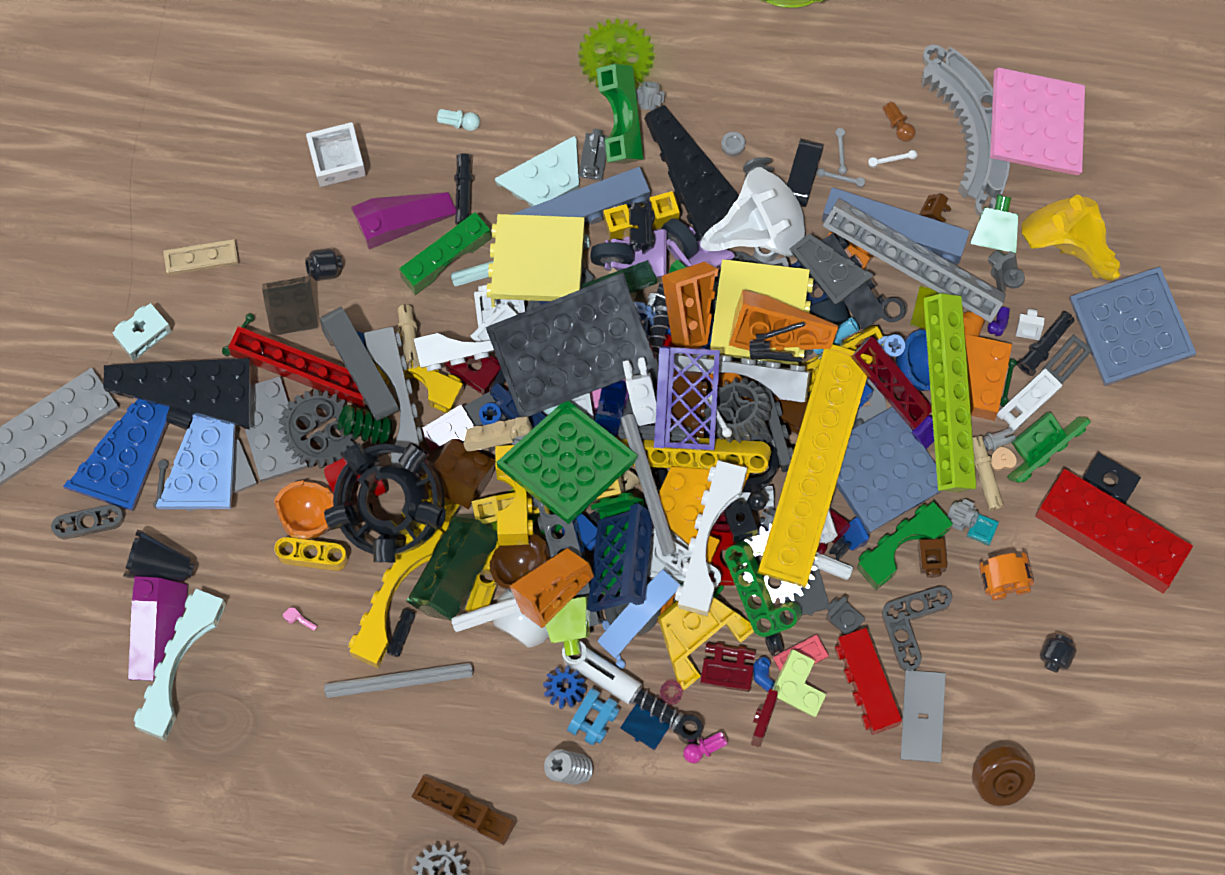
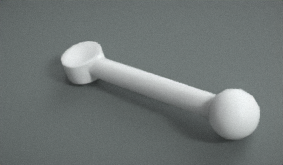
(873, 162)
(726, 431)

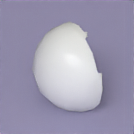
(520, 626)

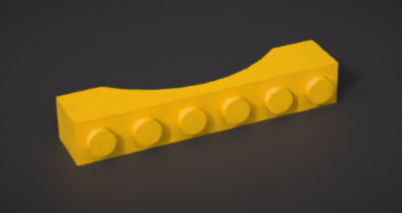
(487, 508)
(372, 639)

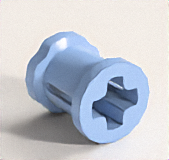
(894, 341)

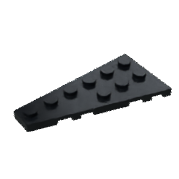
(692, 174)
(194, 387)

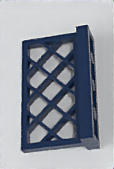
(634, 559)

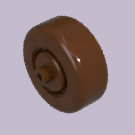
(1003, 776)

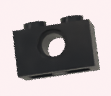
(1104, 468)

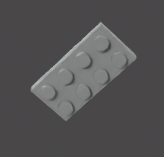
(269, 454)

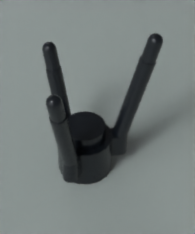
(761, 348)

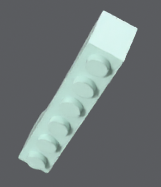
(200, 617)

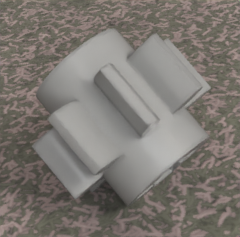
(649, 95)
(963, 515)

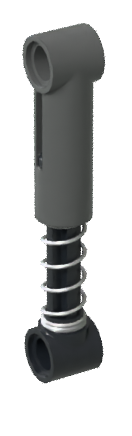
(656, 338)

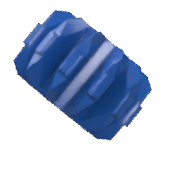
(570, 694)

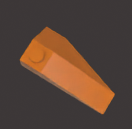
(763, 314)

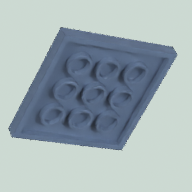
(1132, 326)
(885, 471)

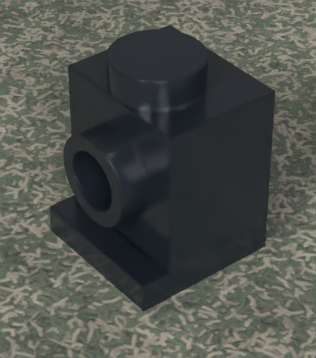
(737, 529)

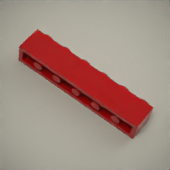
(295, 365)

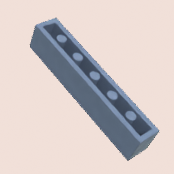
(593, 199)
(934, 235)

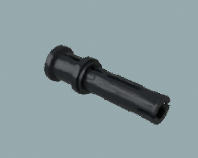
(1039, 351)

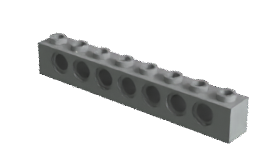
(914, 259)

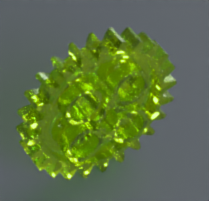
(605, 38)

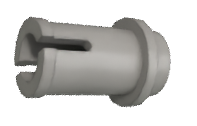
(998, 439)

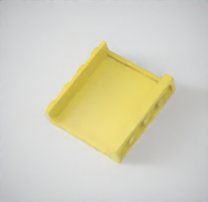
(535, 257)
(778, 282)

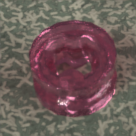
(665, 687)

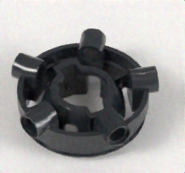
(364, 463)

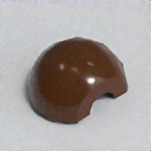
(516, 561)

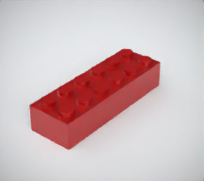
(1114, 531)

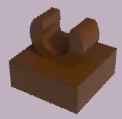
(934, 206)

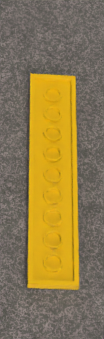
(814, 467)

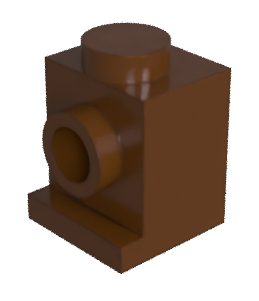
(936, 549)

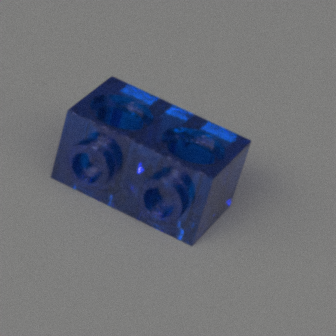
(611, 406)

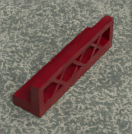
(894, 379)

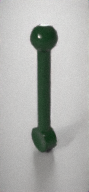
(248, 318)
(1004, 400)

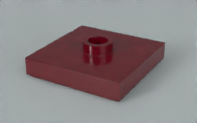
(763, 717)

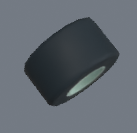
(829, 312)

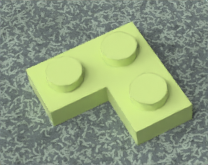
(792, 685)

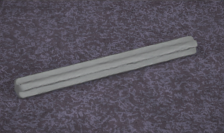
(648, 485)
(398, 680)

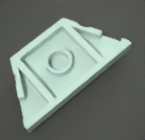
(545, 175)

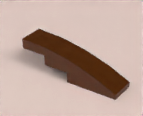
(463, 810)

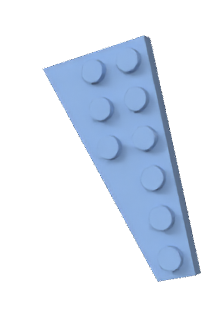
(202, 468)

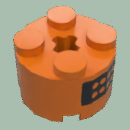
(1006, 575)

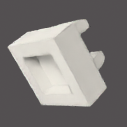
(1030, 325)

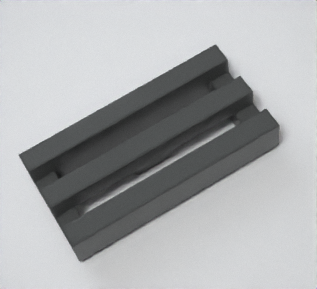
(1080, 345)

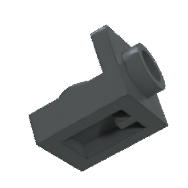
(844, 616)

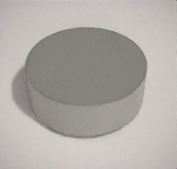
(733, 144)

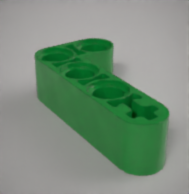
(758, 587)

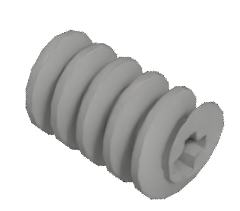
(568, 767)

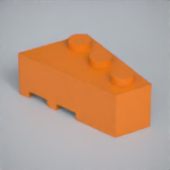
(688, 303)
(986, 373)
(551, 586)

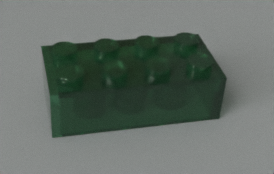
(453, 568)

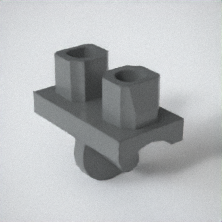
(1006, 271)

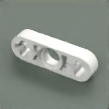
(667, 561)

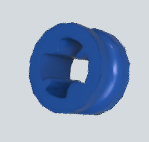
(484, 410)

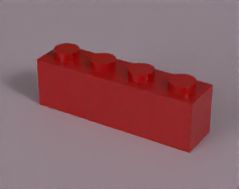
(868, 682)

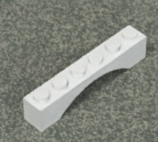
(438, 349)
(725, 489)

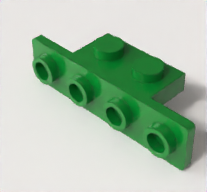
(1041, 442)

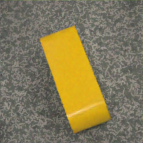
(320, 561)

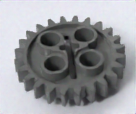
(305, 411)

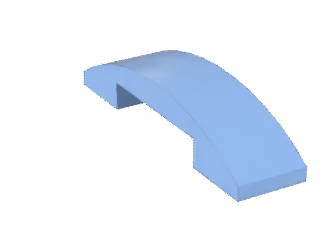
(635, 617)

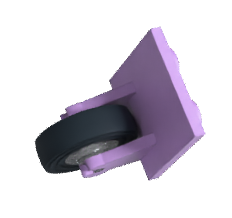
(686, 249)
(619, 254)

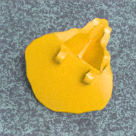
(1077, 230)

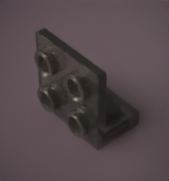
(290, 305)

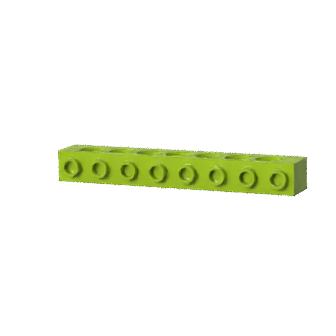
(949, 393)

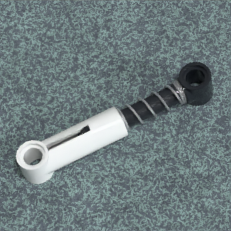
(630, 691)

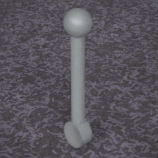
(840, 132)
(859, 182)

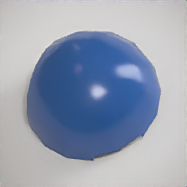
(914, 360)

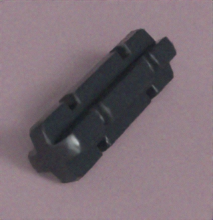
(400, 633)

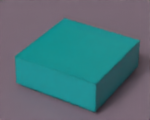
(983, 530)

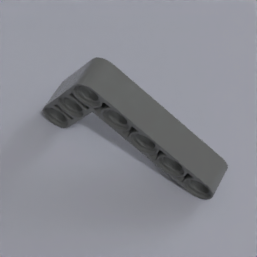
(358, 362)

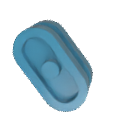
(594, 732)

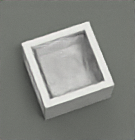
(335, 154)

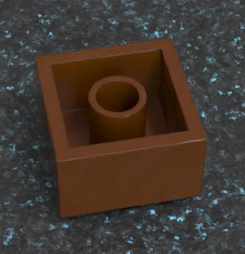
(463, 473)

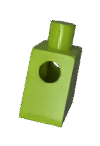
(570, 625)

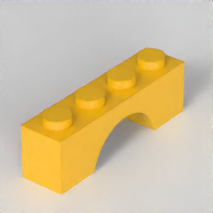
(443, 390)
(513, 521)

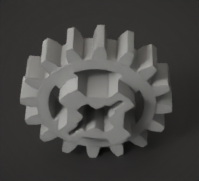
(447, 860)

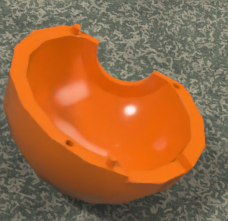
(302, 509)

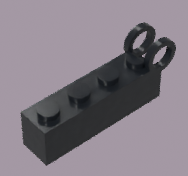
(864, 302)

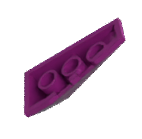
(396, 216)
(154, 614)

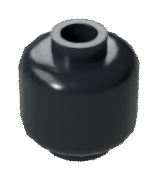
(323, 264)
(1058, 653)

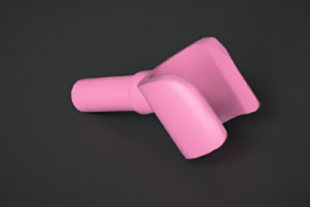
(292, 615)

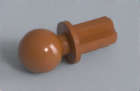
(905, 131)

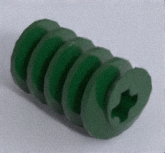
(364, 422)

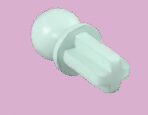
(469, 121)

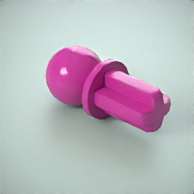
(693, 752)

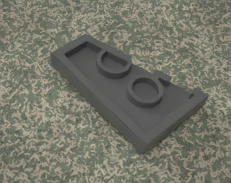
(830, 270)

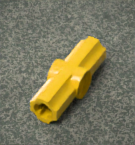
(482, 592)

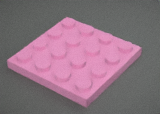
(1037, 121)

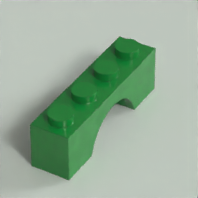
(618, 86)
(426, 265)
(879, 564)

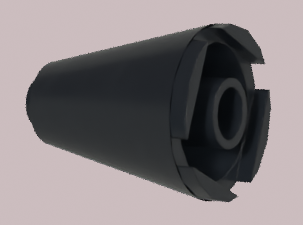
(157, 559)

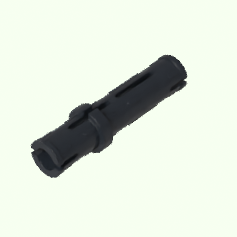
(463, 183)

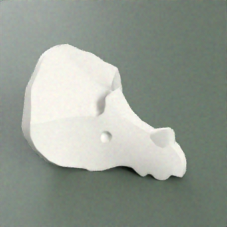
(761, 217)

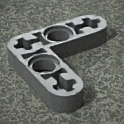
(902, 622)

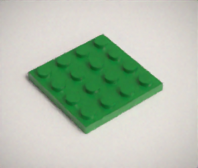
(567, 461)

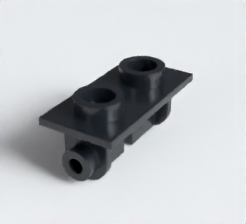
(643, 217)

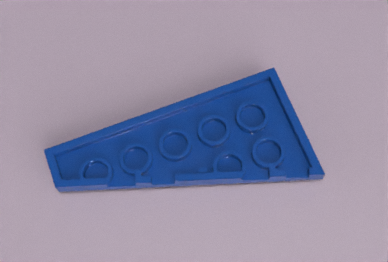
(122, 457)

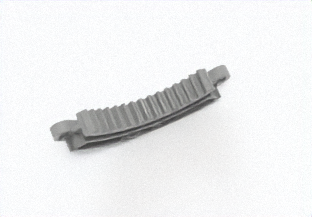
(966, 90)

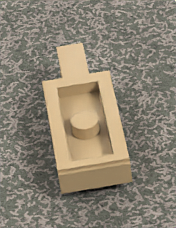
(496, 433)

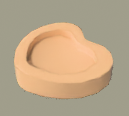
(1002, 459)

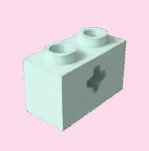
(134, 341)

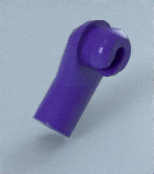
(998, 327)

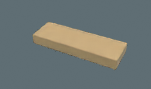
(201, 257)

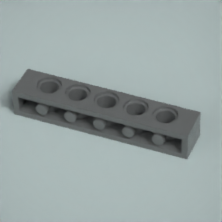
(570, 540)

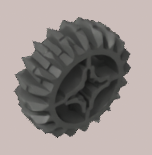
(749, 415)

